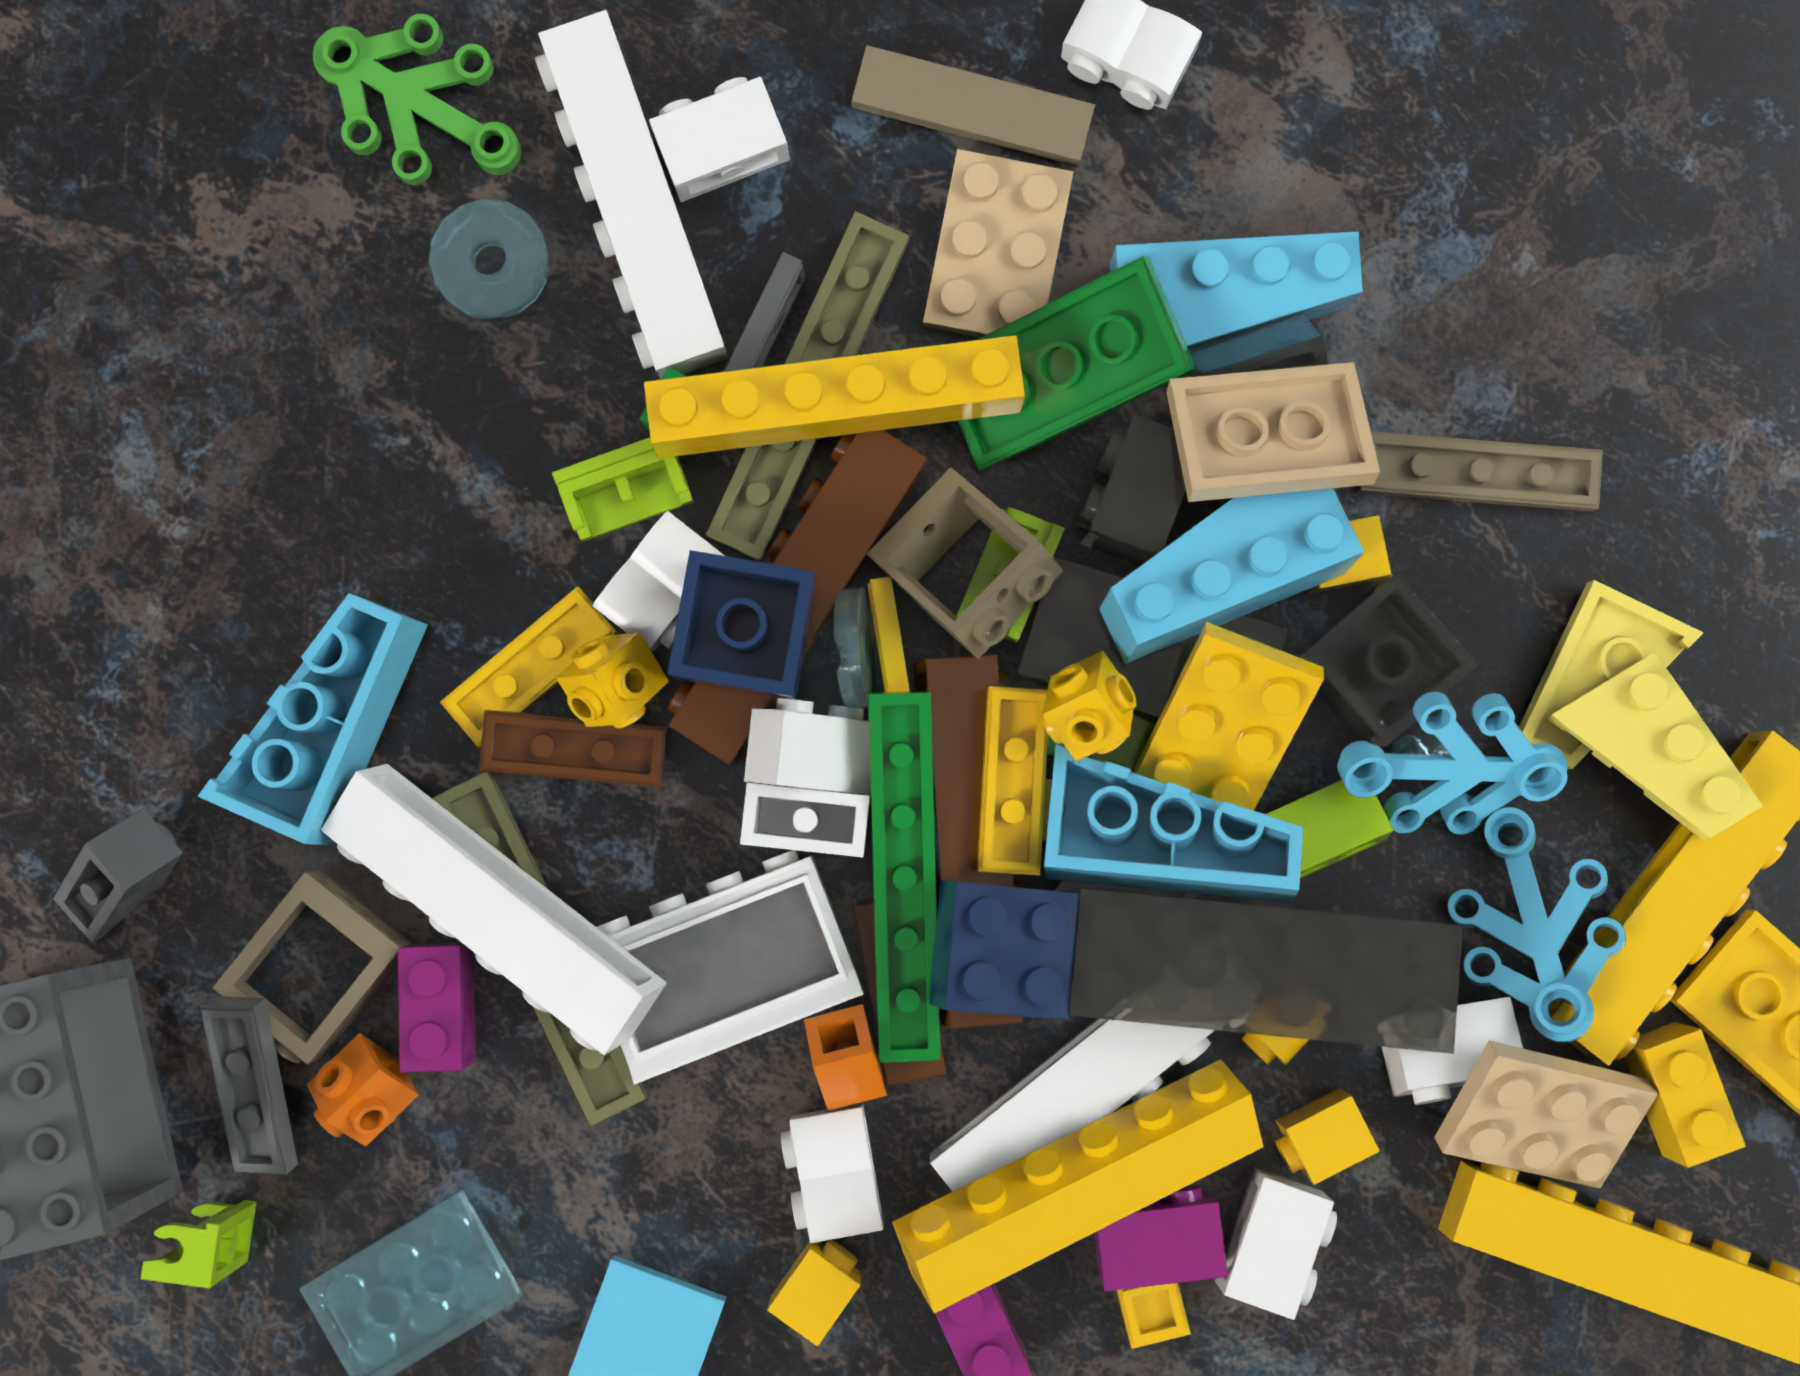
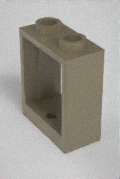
(951, 511)
(352, 920)

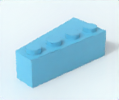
(1251, 281)
(1231, 566)
(320, 723)
(1163, 837)

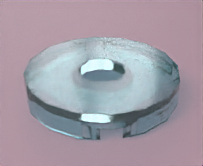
(484, 225)
(857, 646)

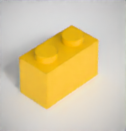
(1691, 1107)

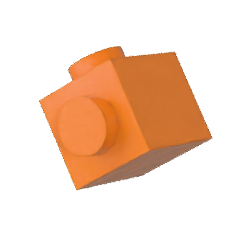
(845, 1057)

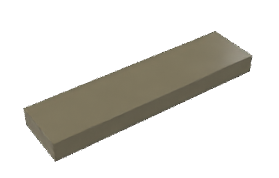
(972, 105)
(1486, 472)

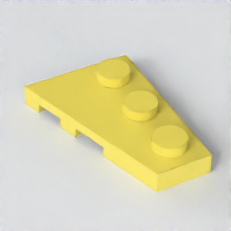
(1598, 643)
(1662, 745)

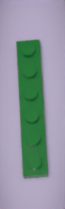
(903, 874)

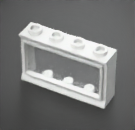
(736, 963)

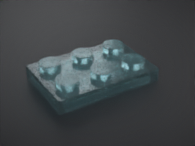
(412, 1290)

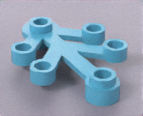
(1530, 771)
(1538, 935)

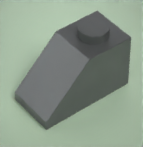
(117, 873)

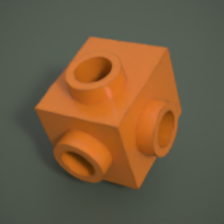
(360, 1091)

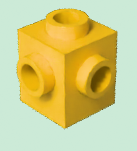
(612, 680)
(1089, 707)

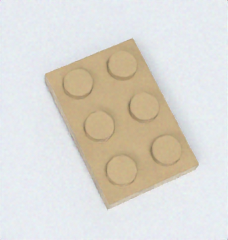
(996, 243)
(1272, 432)
(1545, 1115)

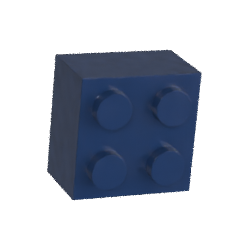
(742, 624)
(1004, 950)

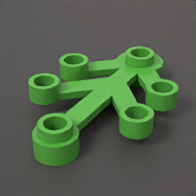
(408, 94)

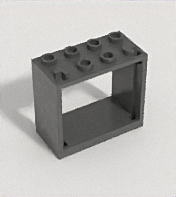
(78, 1109)

